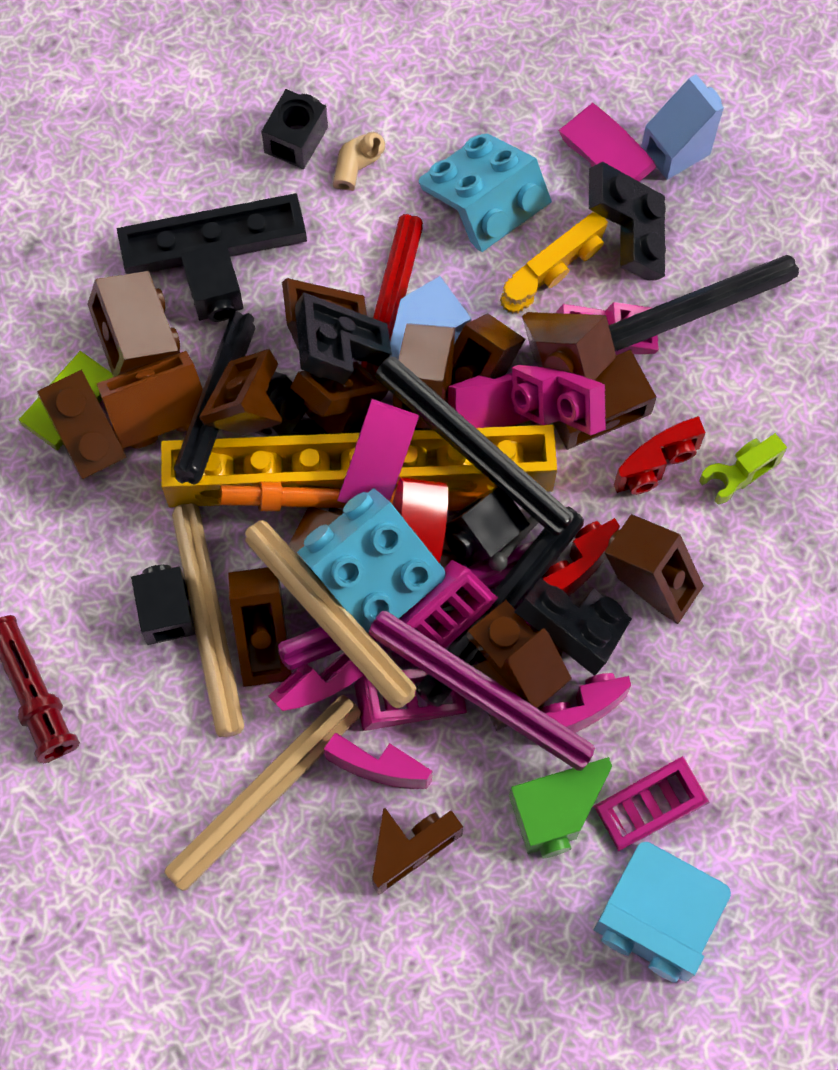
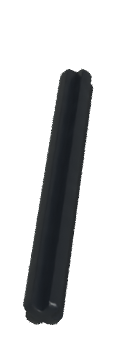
(703, 302)
(200, 437)
(474, 446)
(513, 588)

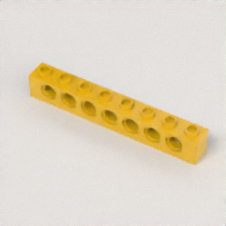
(325, 458)

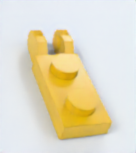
(551, 263)

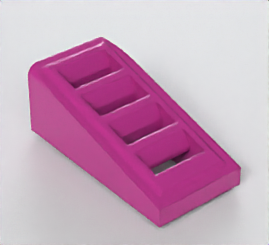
(466, 611)
(374, 718)
(687, 779)

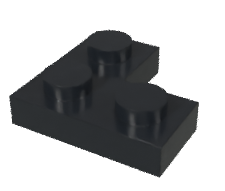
(640, 216)
(334, 336)
(582, 632)

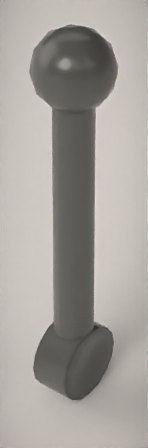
(499, 560)

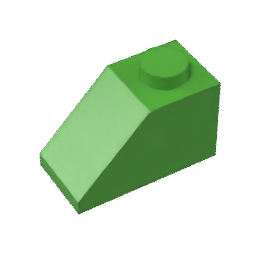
(556, 806)

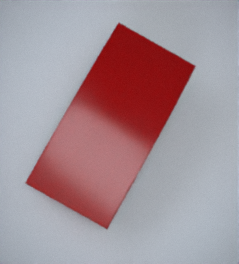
(647, 463)
(425, 510)
(587, 556)

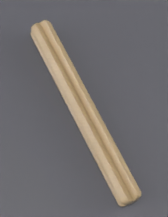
(330, 614)
(207, 621)
(261, 794)

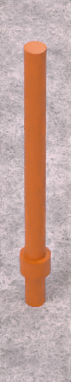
(272, 496)

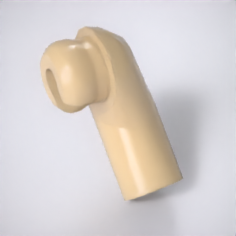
(355, 156)

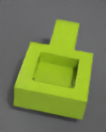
(752, 462)

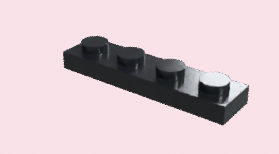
(242, 226)

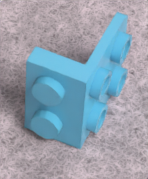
(489, 186)
(372, 559)
(663, 912)

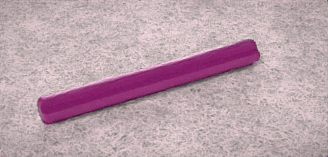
(481, 690)

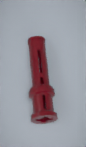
(32, 709)

